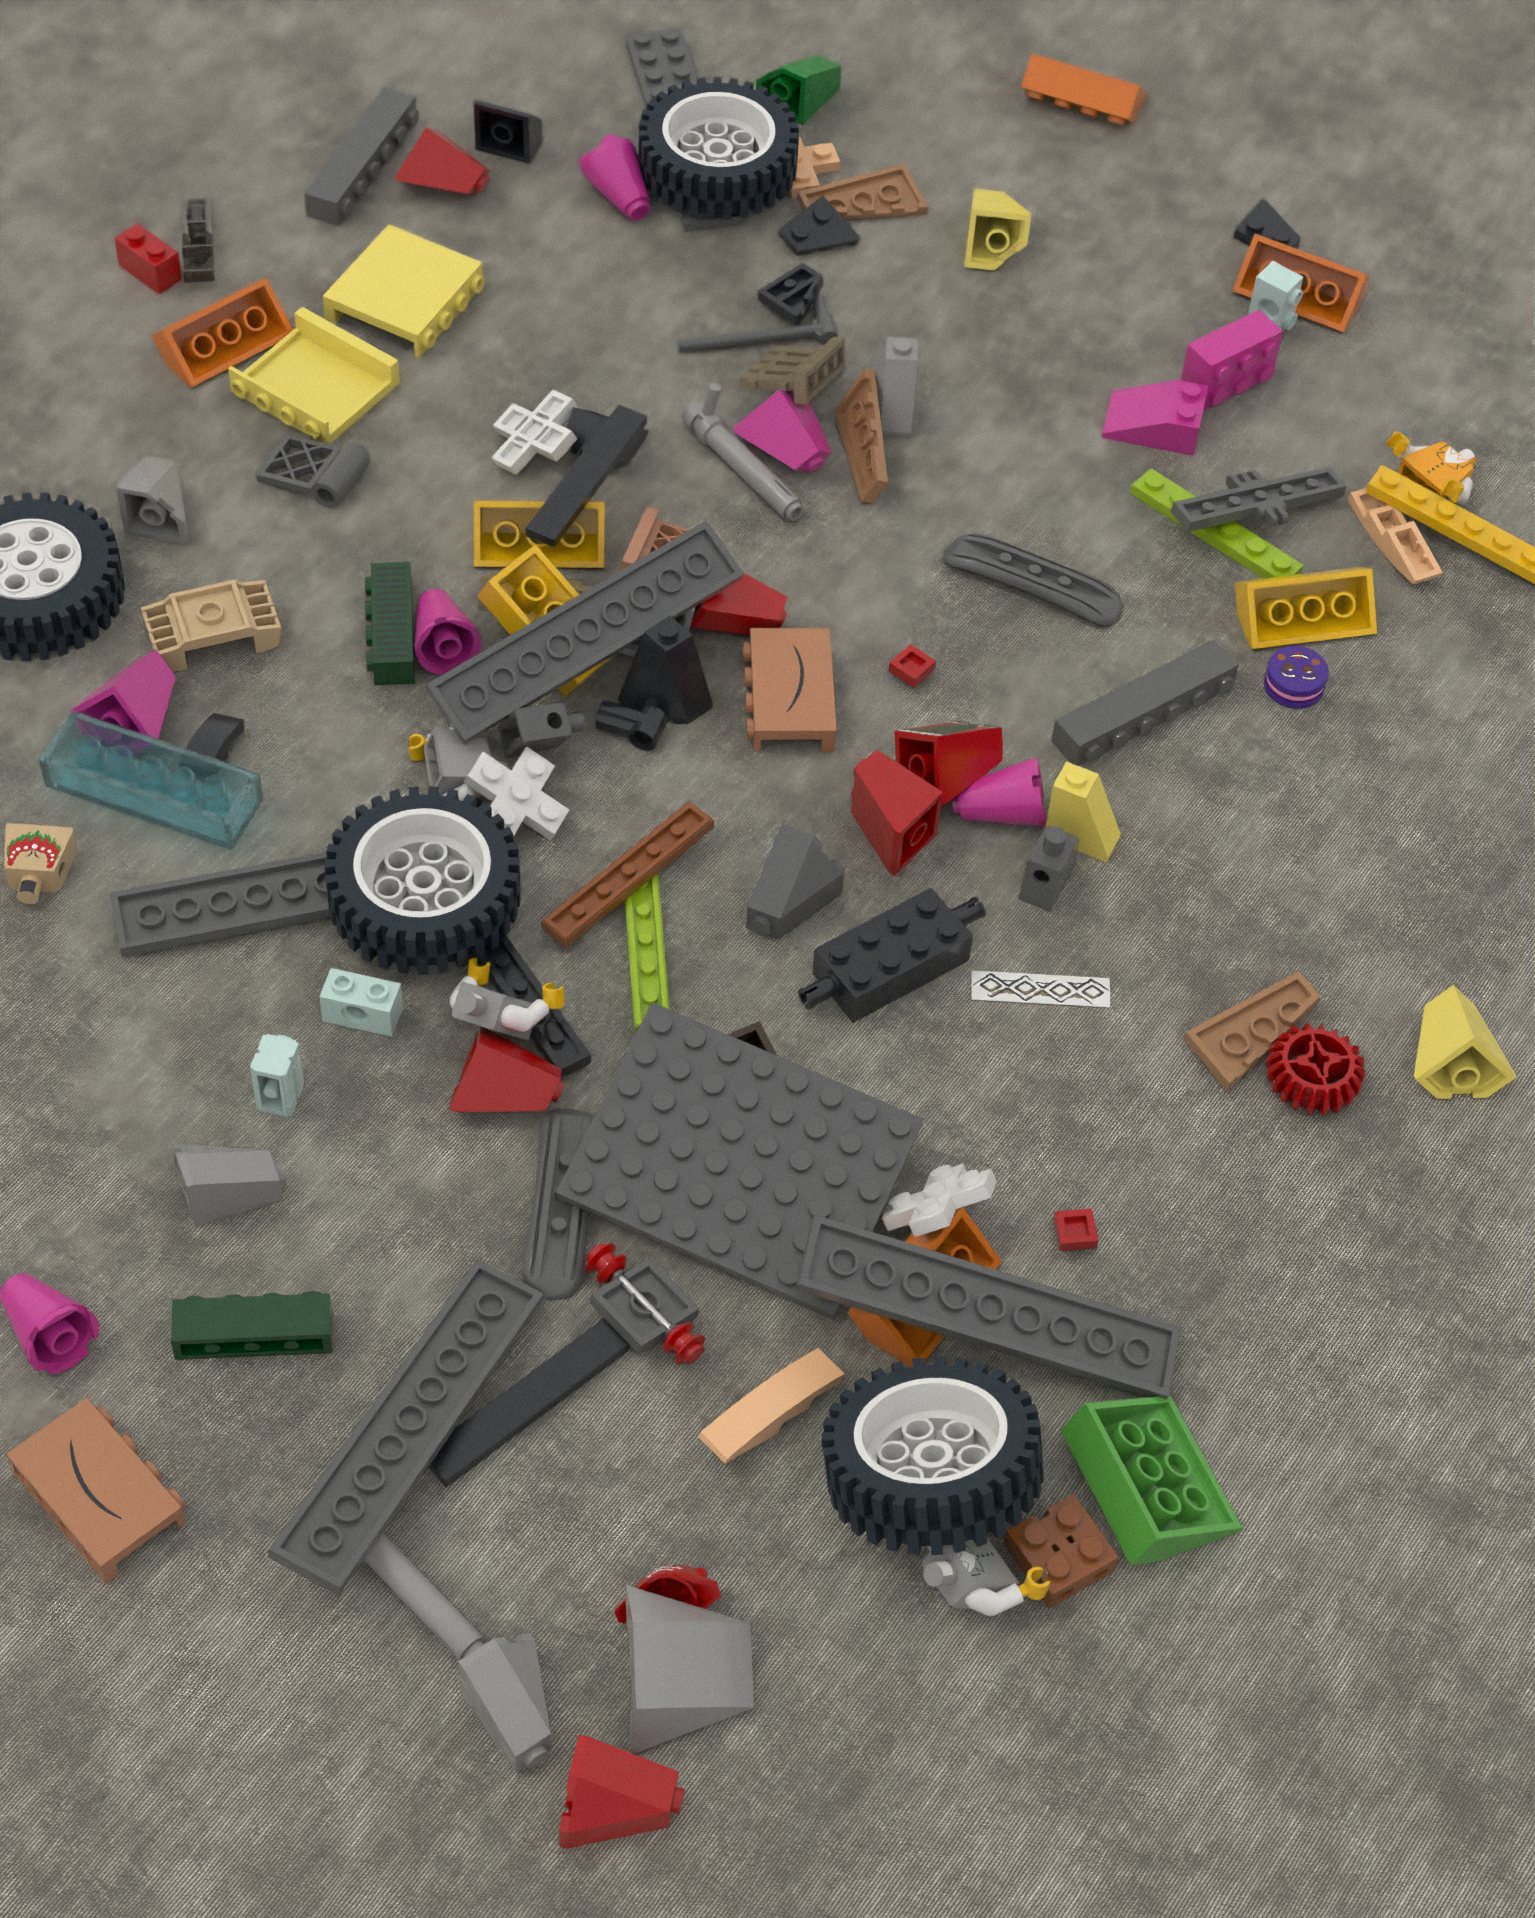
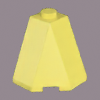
(995, 229)
(1083, 810)
(1459, 1050)

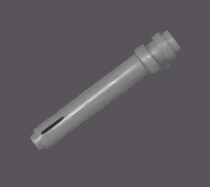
(713, 432)
(423, 1598)

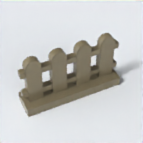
(797, 369)

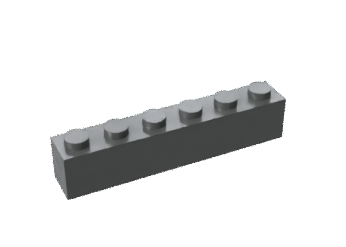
(361, 156)
(1144, 703)

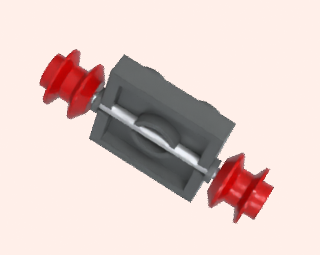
(644, 1305)

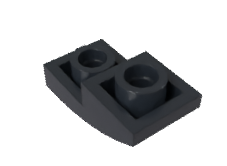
(215, 735)

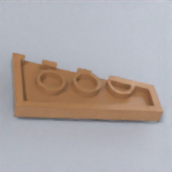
(871, 195)
(862, 436)

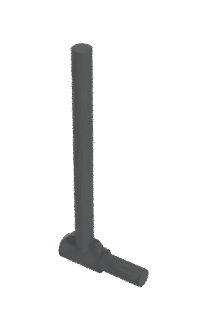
(821, 328)

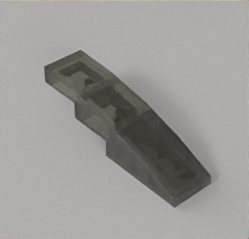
(197, 240)

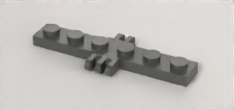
(1254, 497)

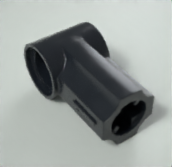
(640, 726)

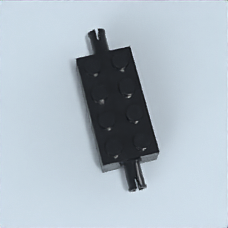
(892, 954)

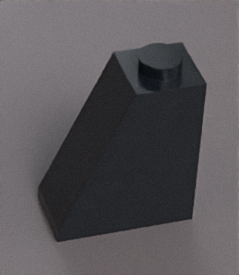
(667, 674)

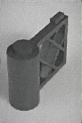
(331, 477)

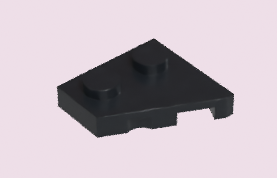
(1267, 223)
(818, 229)
(792, 292)

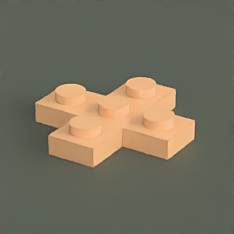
(813, 161)

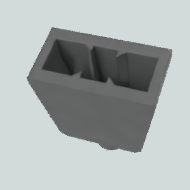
(538, 728)
(1057, 857)

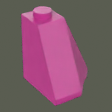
(787, 432)
(134, 696)

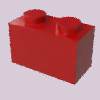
(148, 258)

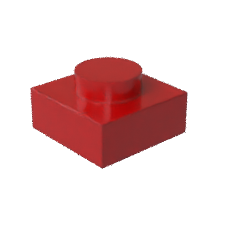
(912, 665)
(1075, 1229)

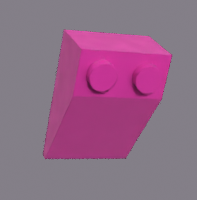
(1157, 415)

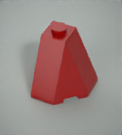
(443, 165)
(742, 607)
(504, 1078)
(615, 1795)

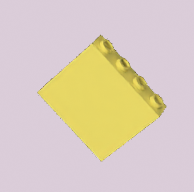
(406, 287)
(317, 378)

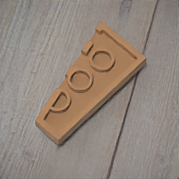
(1245, 1032)

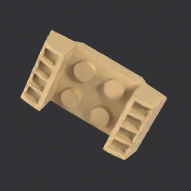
(212, 617)

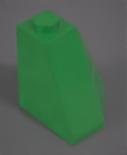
(803, 85)

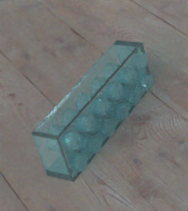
(151, 780)

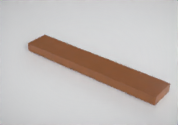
(627, 874)

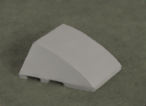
(684, 1667)

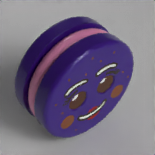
(1296, 677)

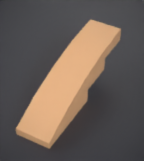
(1395, 537)
(770, 1405)

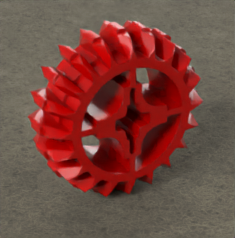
(1307, 1076)

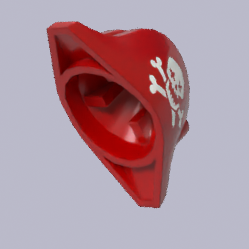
(677, 1583)

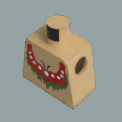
(37, 858)

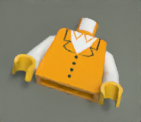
(1436, 467)

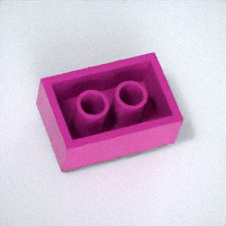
(1233, 357)

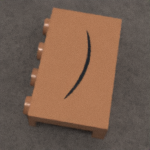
(790, 686)
(95, 1486)

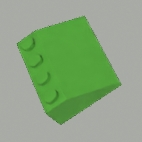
(1149, 1477)

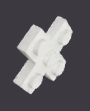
(534, 432)
(518, 792)
(943, 1194)

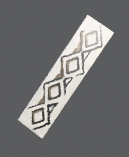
(1040, 988)

